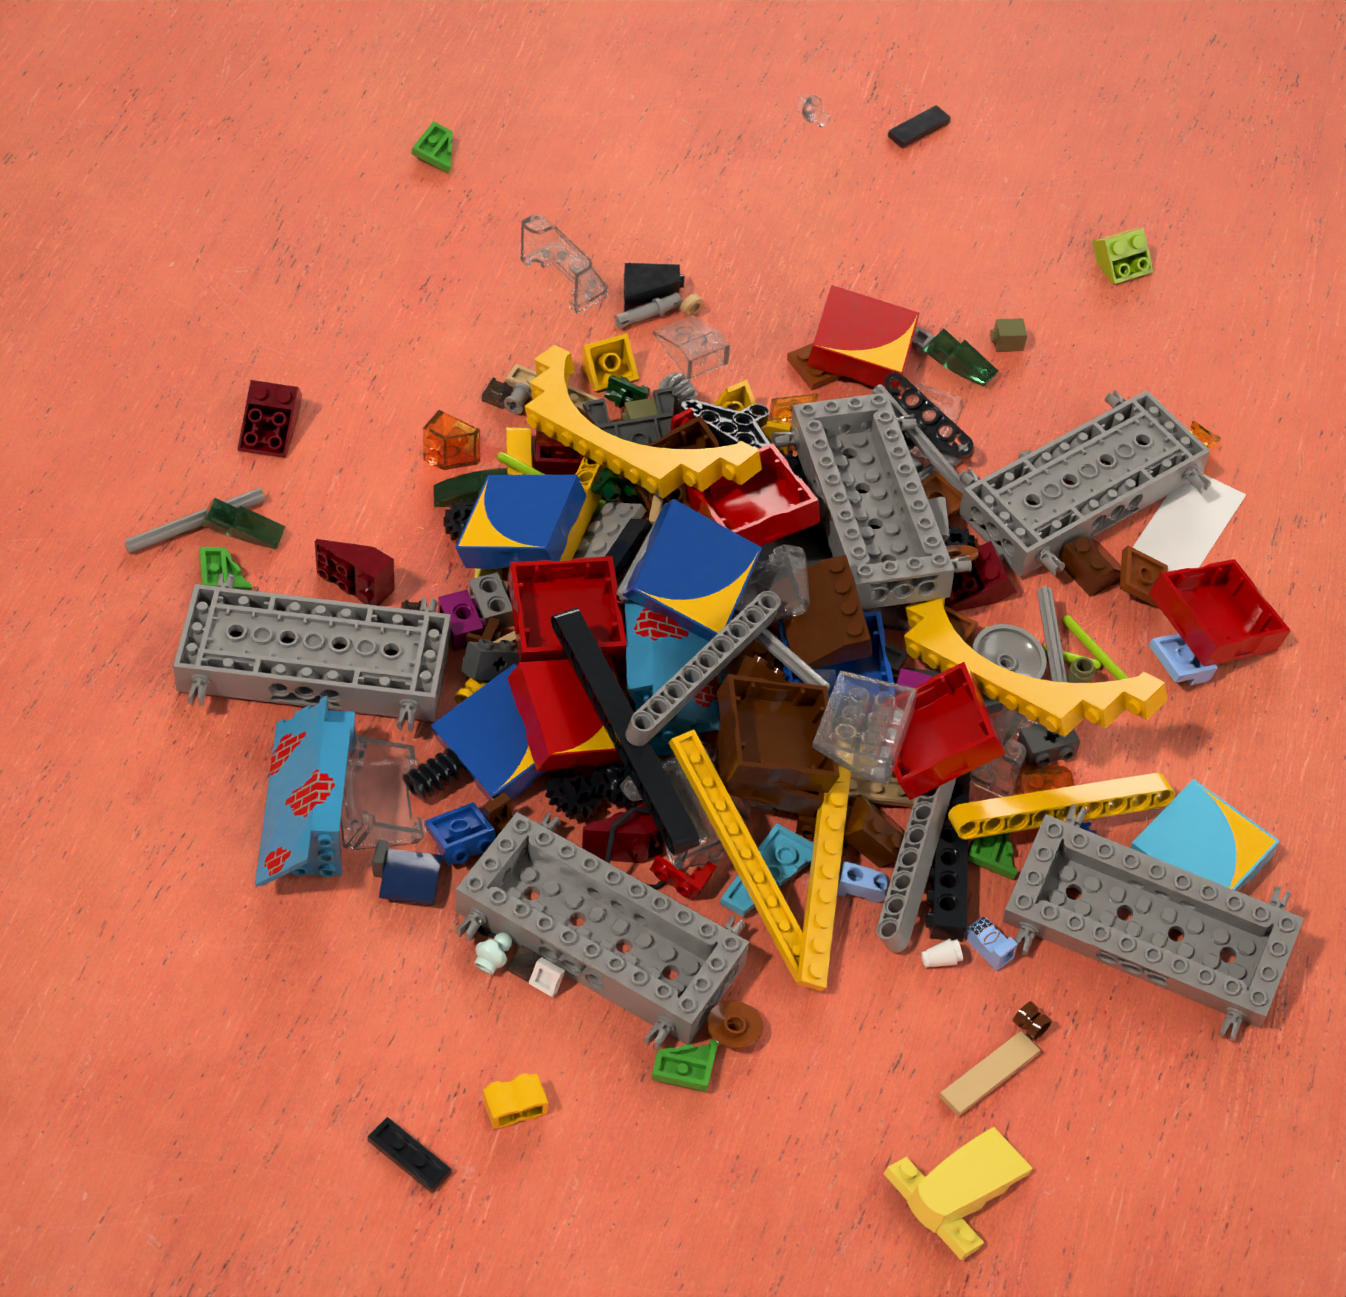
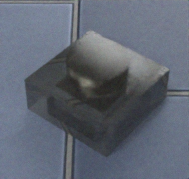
(523, 963)

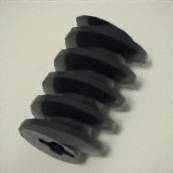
(433, 773)

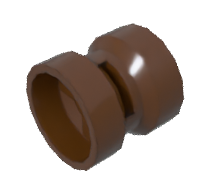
(1032, 1020)

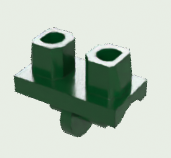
(622, 391)
(615, 486)

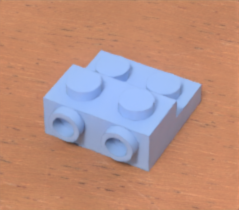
(1180, 660)

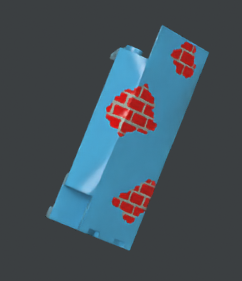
(653, 656)
(306, 794)

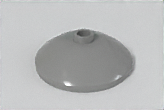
(1012, 648)

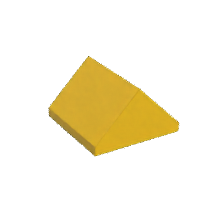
(608, 358)

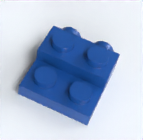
(461, 833)

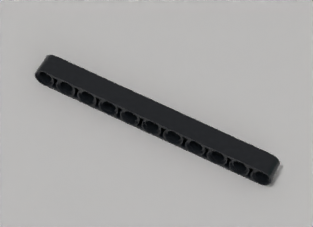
(615, 716)

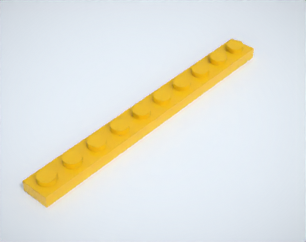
(740, 847)
(823, 885)

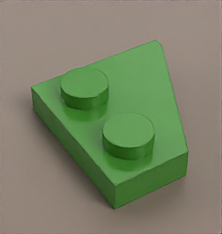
(435, 147)
(217, 561)
(994, 854)
(686, 1065)

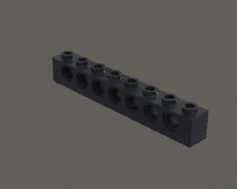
(953, 922)

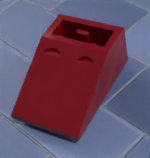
(269, 418)
(554, 457)
(356, 569)
(984, 584)
(634, 839)

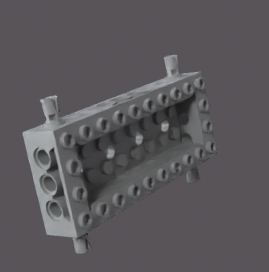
(1101, 494)
(907, 554)
(309, 667)
(1159, 901)
(615, 913)

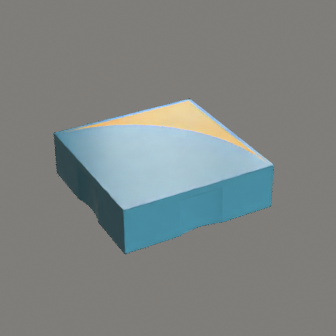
(1207, 838)

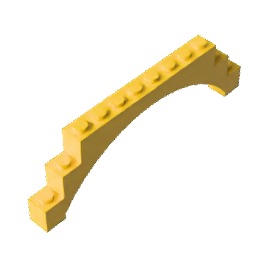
(650, 467)
(1049, 703)

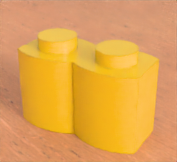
(515, 1100)

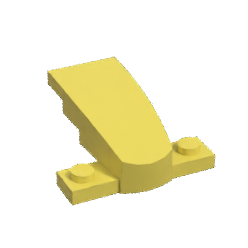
(960, 1187)

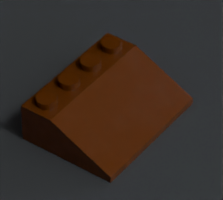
(834, 622)

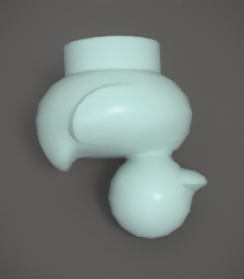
(491, 953)

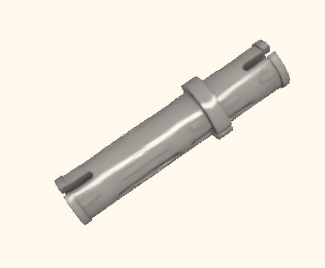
(656, 307)

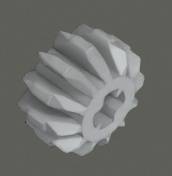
(683, 388)

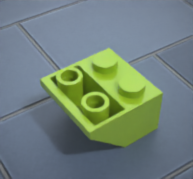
(1123, 255)

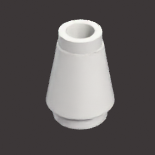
(942, 954)

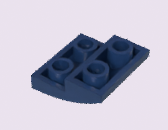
(410, 876)

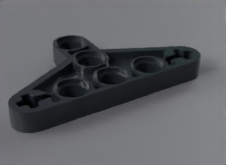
(729, 421)
(929, 428)

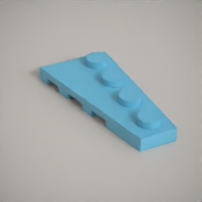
(784, 856)

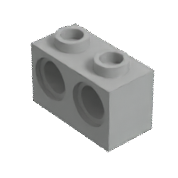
(492, 599)

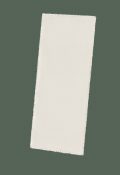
(1189, 524)

